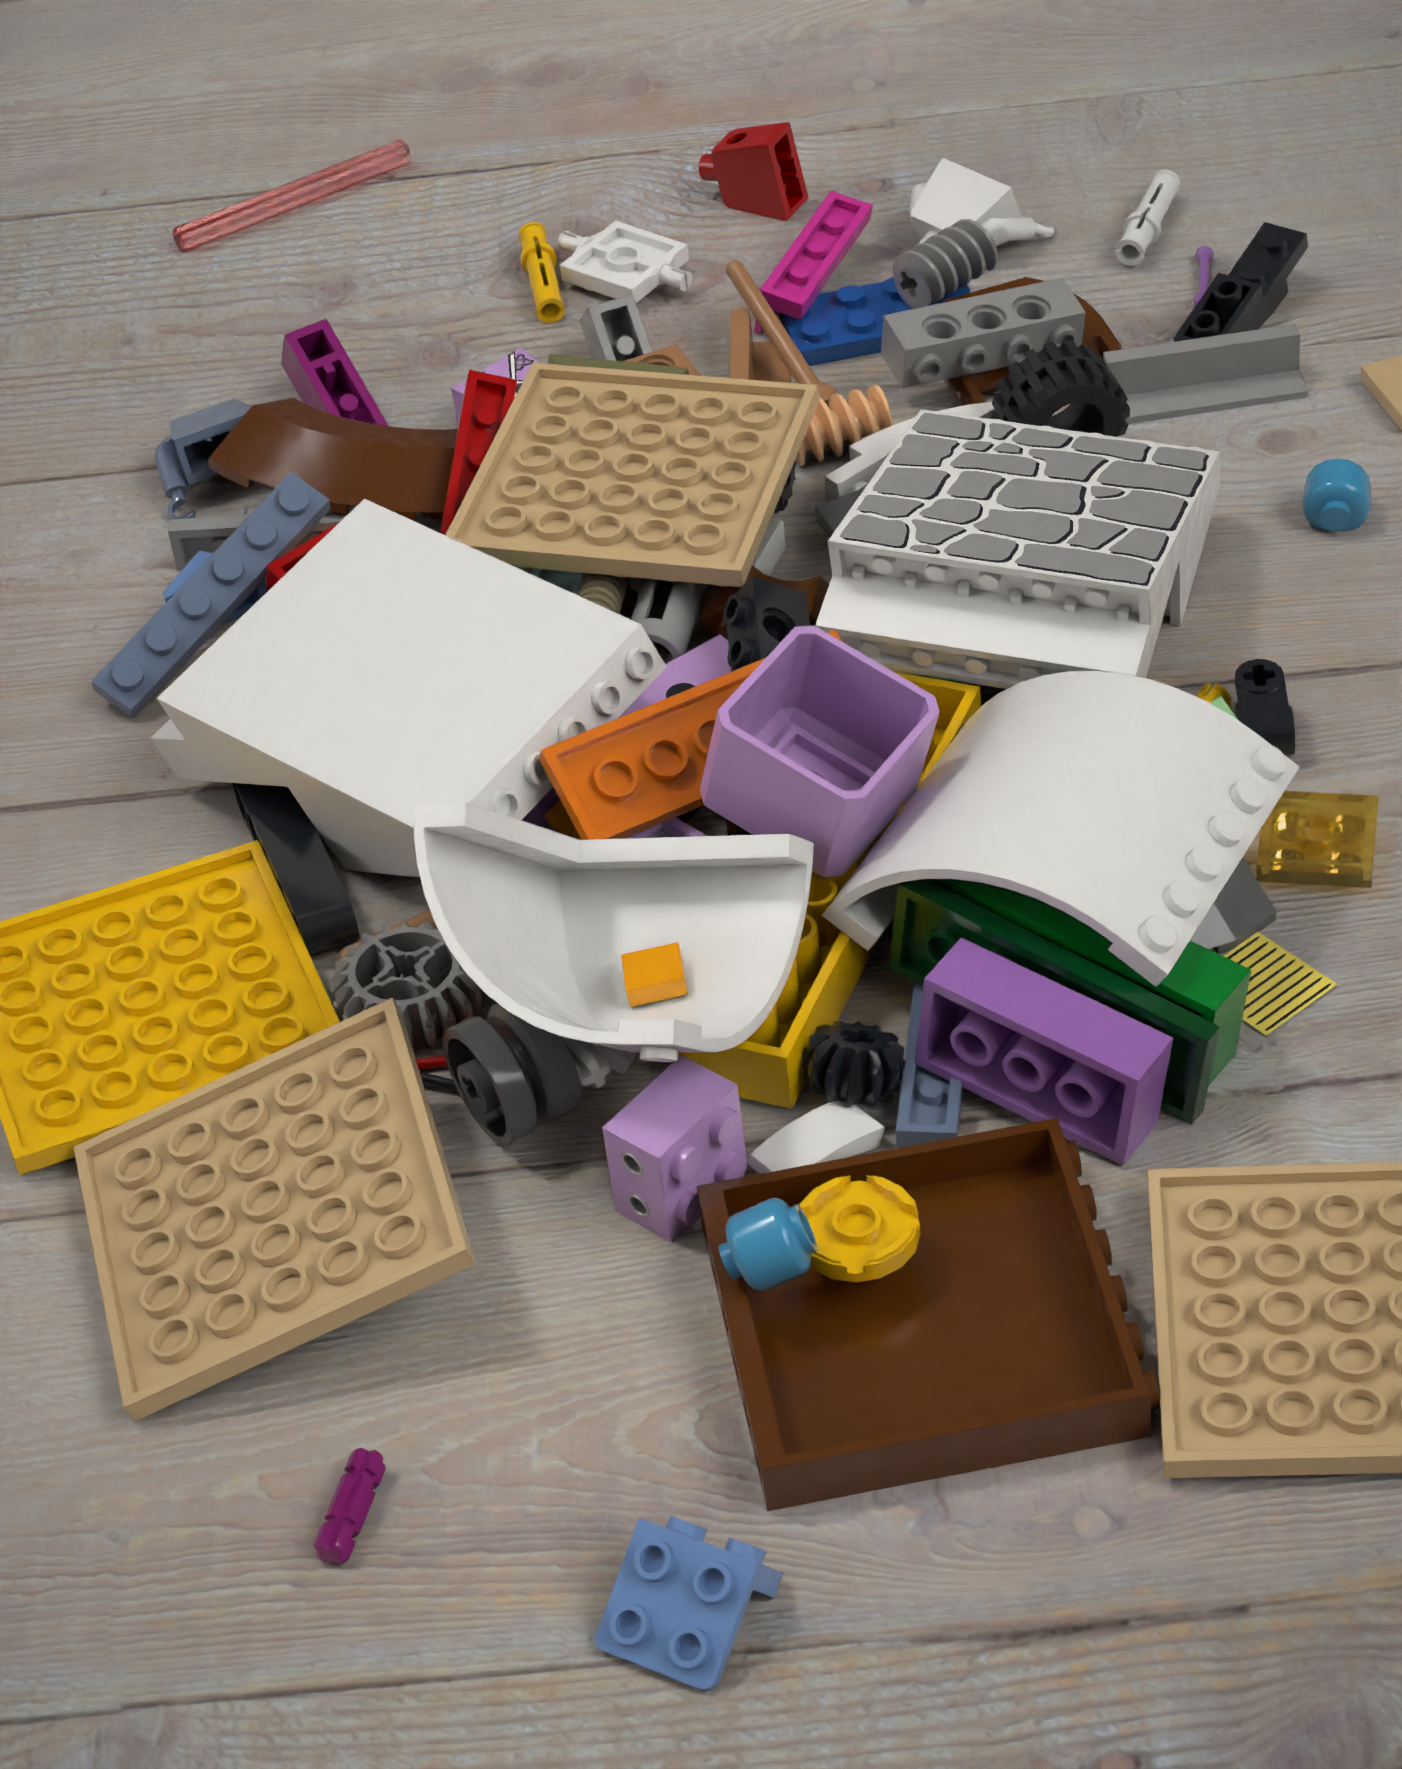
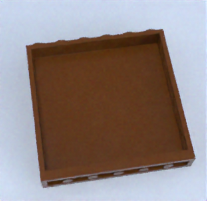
(965, 1359)

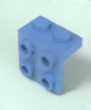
(682, 1601)

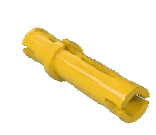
(545, 288)

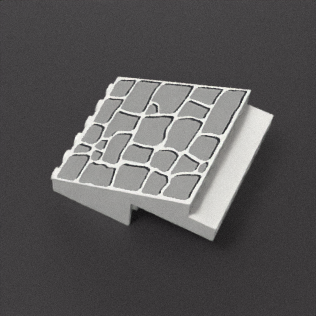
(1018, 550)

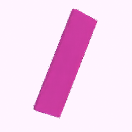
(815, 255)

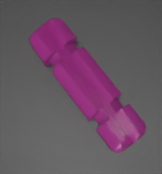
(349, 1506)

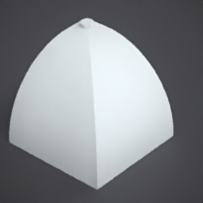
(551, 914)

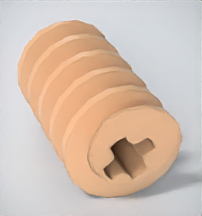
(845, 421)

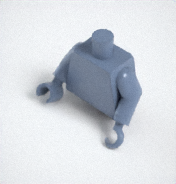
(186, 452)

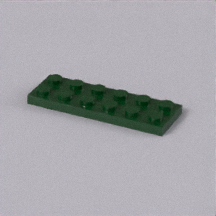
(934, 920)

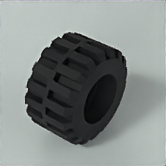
(1060, 378)

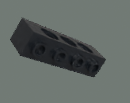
(760, 619)

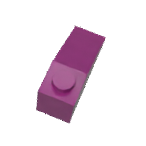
(326, 374)

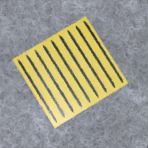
(1277, 984)

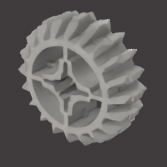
(414, 971)

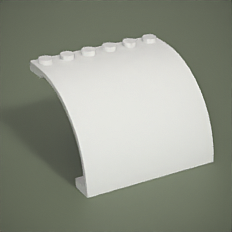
(1089, 798)

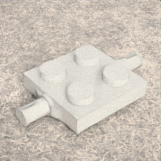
(624, 261)

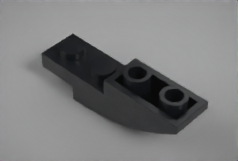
(1252, 287)

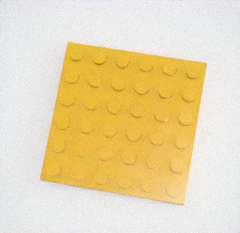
(146, 998)

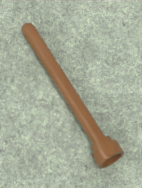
(775, 330)

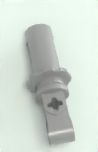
(668, 611)

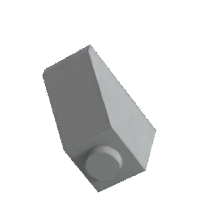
(615, 330)

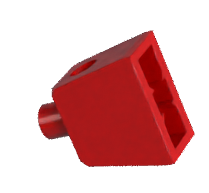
(758, 171)

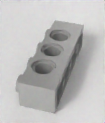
(979, 332)

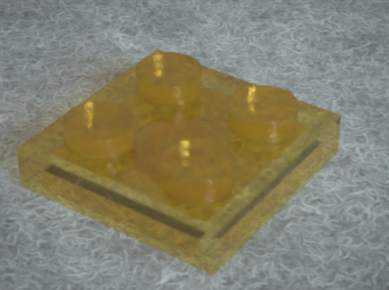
(1319, 840)

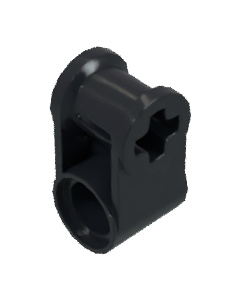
(1264, 703)

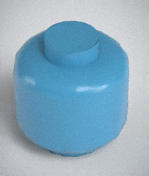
(1337, 495)
(768, 1244)

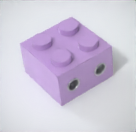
(669, 1141)

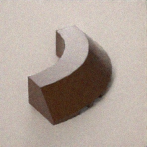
(340, 458)

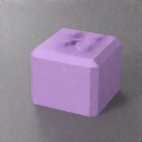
(819, 747)

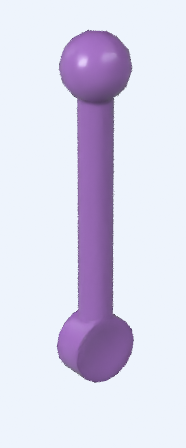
(1203, 255)

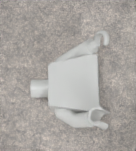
(965, 194)

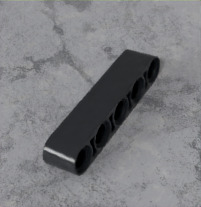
(299, 865)

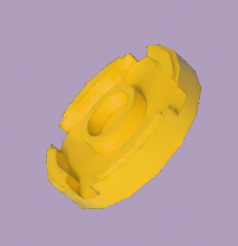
(861, 1228)

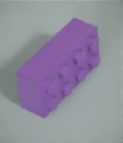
(1042, 1050)

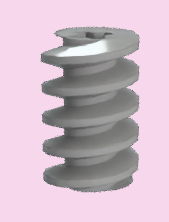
(944, 263)

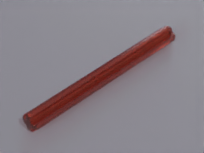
(291, 195)

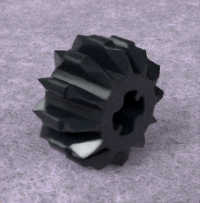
(854, 1063)

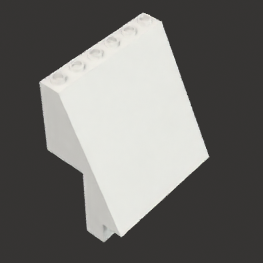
(401, 680)

